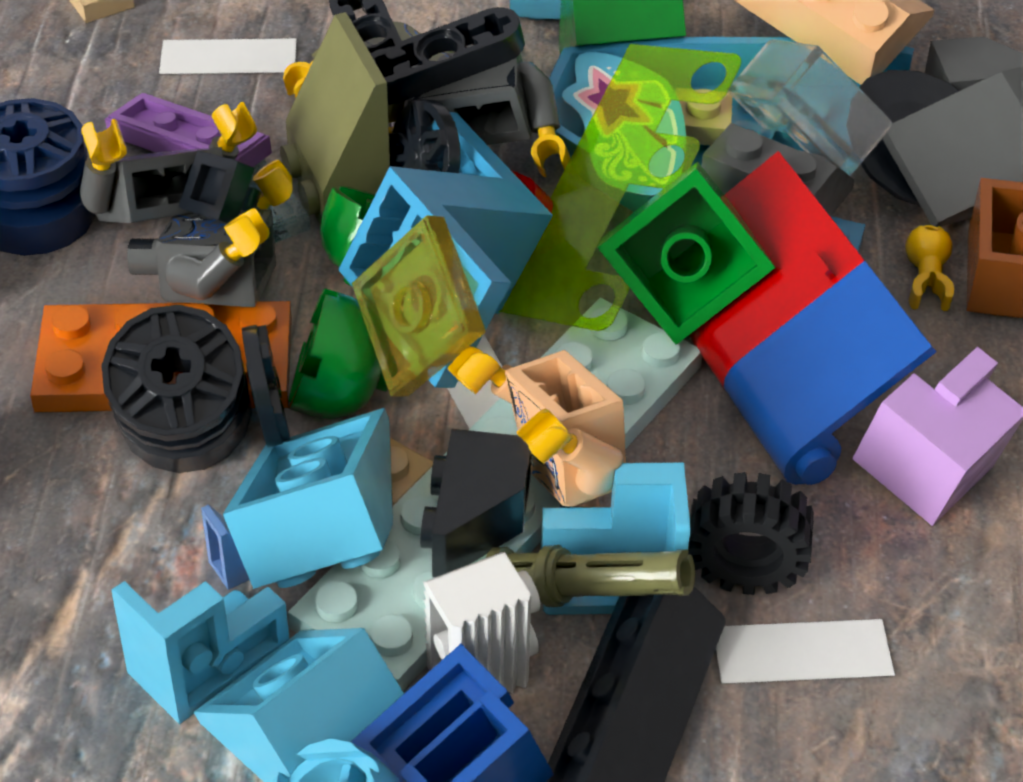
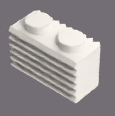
(487, 612)

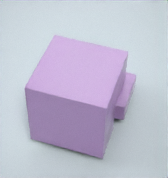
(940, 440)

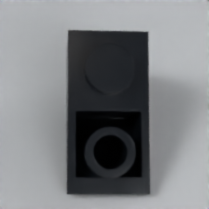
(480, 498)

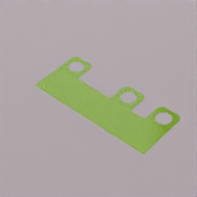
(606, 160)

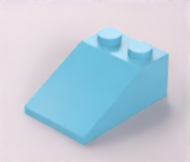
(315, 502)

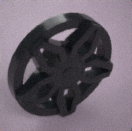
(417, 145)
(265, 385)

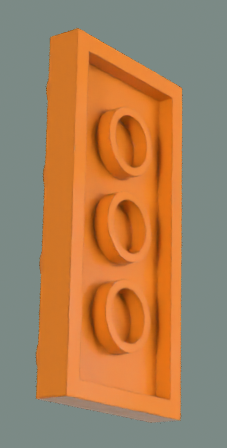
(77, 338)

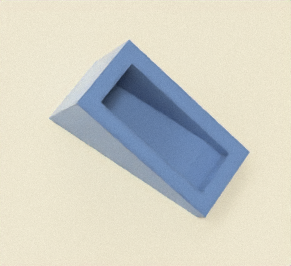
(222, 550)

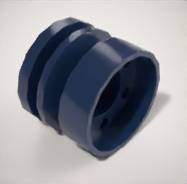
(40, 177)

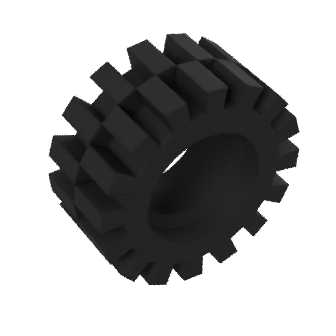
(753, 508)

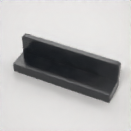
(638, 690)

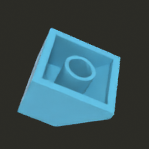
(300, 695)

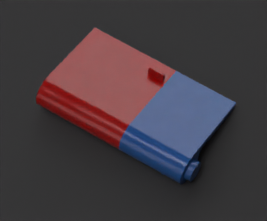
(811, 334)

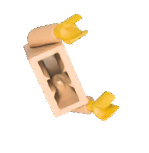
(562, 415)

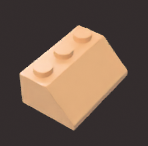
(853, 33)

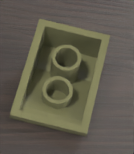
(338, 121)

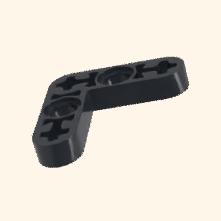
(494, 37)

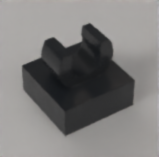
(219, 188)

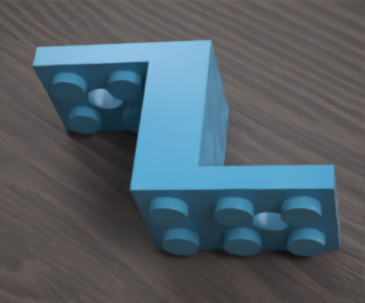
(487, 213)

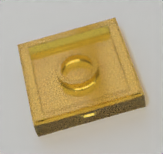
(418, 306)

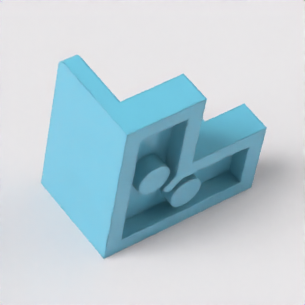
(645, 516)
(196, 642)

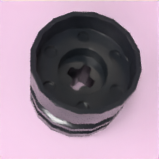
(185, 422)

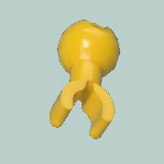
(928, 250)

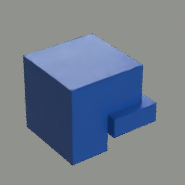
(455, 729)

